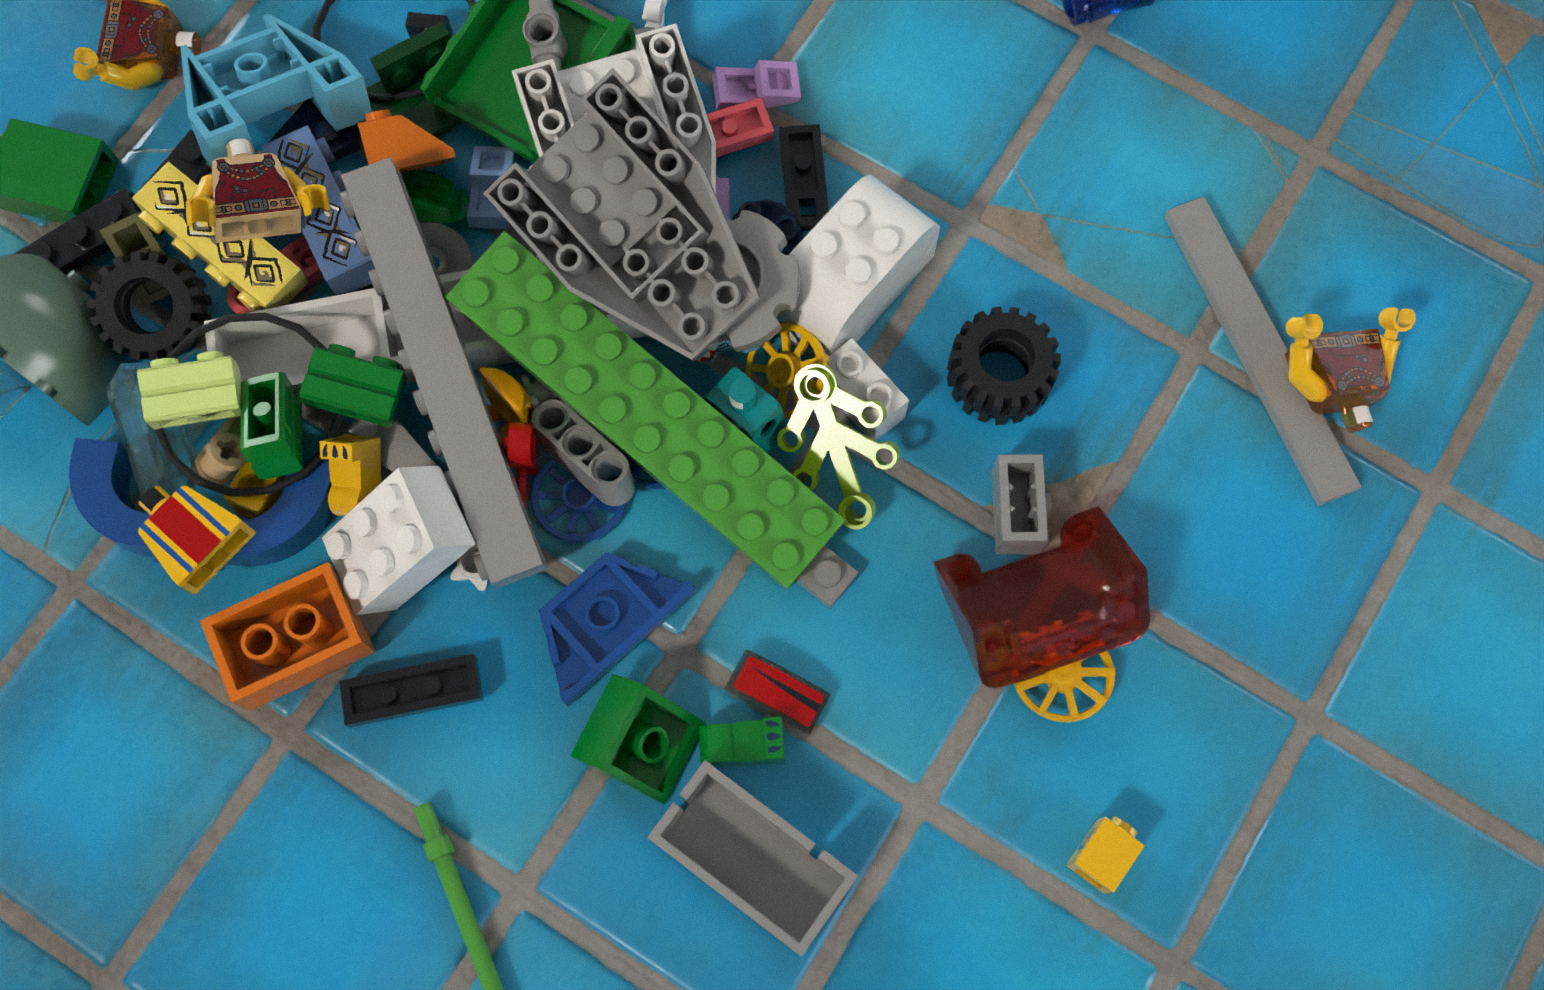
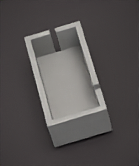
(753, 858)

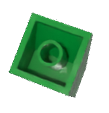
(638, 738)

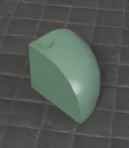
(51, 336)

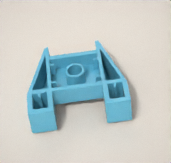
(264, 76)

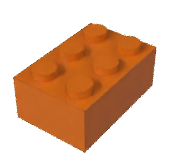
(286, 637)

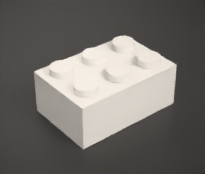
(397, 539)

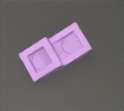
(771, 80)

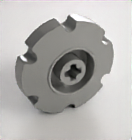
(773, 275)

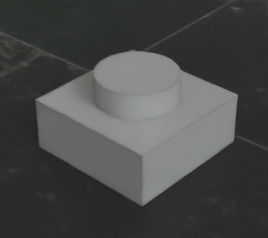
(827, 577)

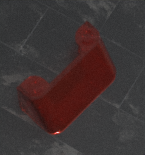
(1049, 605)

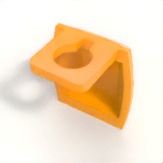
(506, 398)

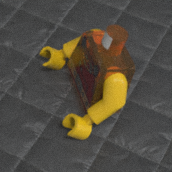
(136, 45)
(1345, 368)

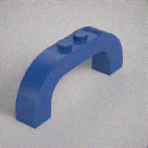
(101, 492)

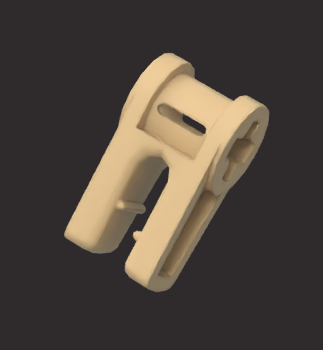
(221, 454)

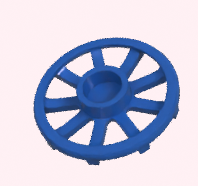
(575, 499)

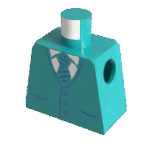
(748, 408)

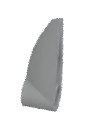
(397, 445)

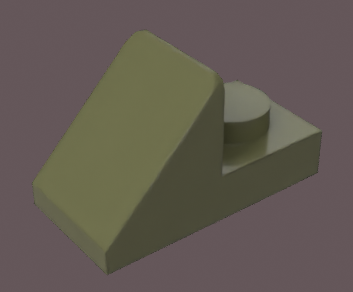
(134, 236)

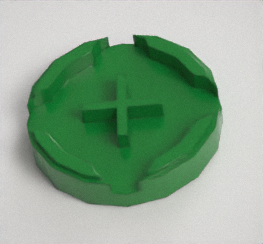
(435, 197)

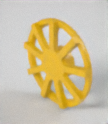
(784, 366)
(1065, 681)

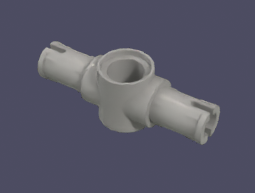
(540, 22)

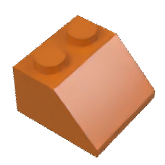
(402, 141)

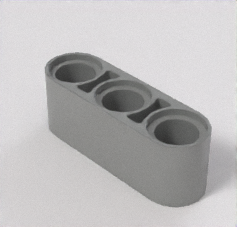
(589, 468)

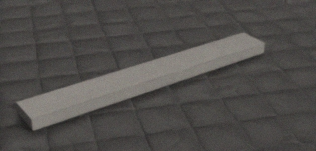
(1260, 351)

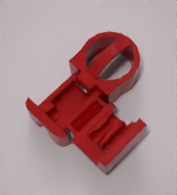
(522, 454)

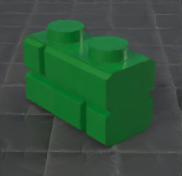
(353, 385)
(271, 425)

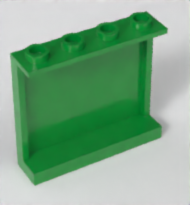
(475, 72)

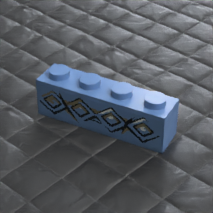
(331, 231)

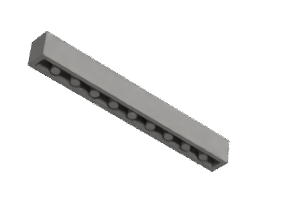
(443, 373)

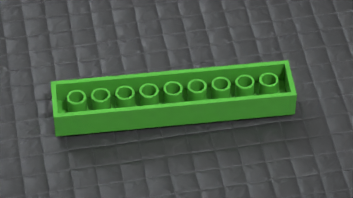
(645, 410)

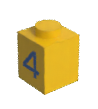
(1106, 854)

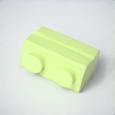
(190, 390)

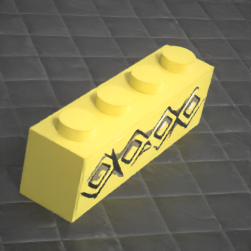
(249, 265)

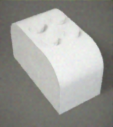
(858, 263)

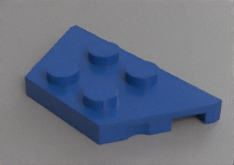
(604, 618)

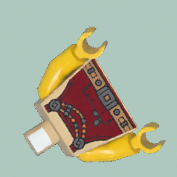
(252, 196)

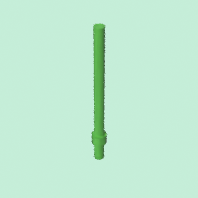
(439, 851)

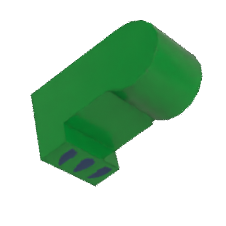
(742, 743)

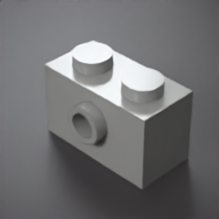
(1020, 504)

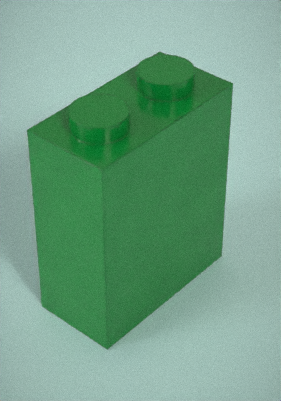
(52, 171)

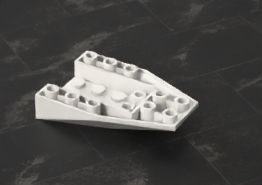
(654, 70)

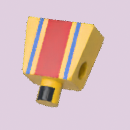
(191, 535)

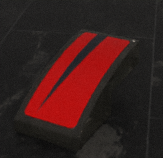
(777, 691)

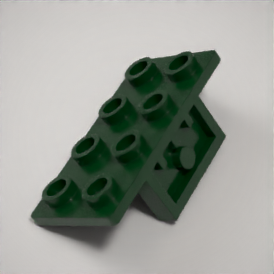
(404, 70)

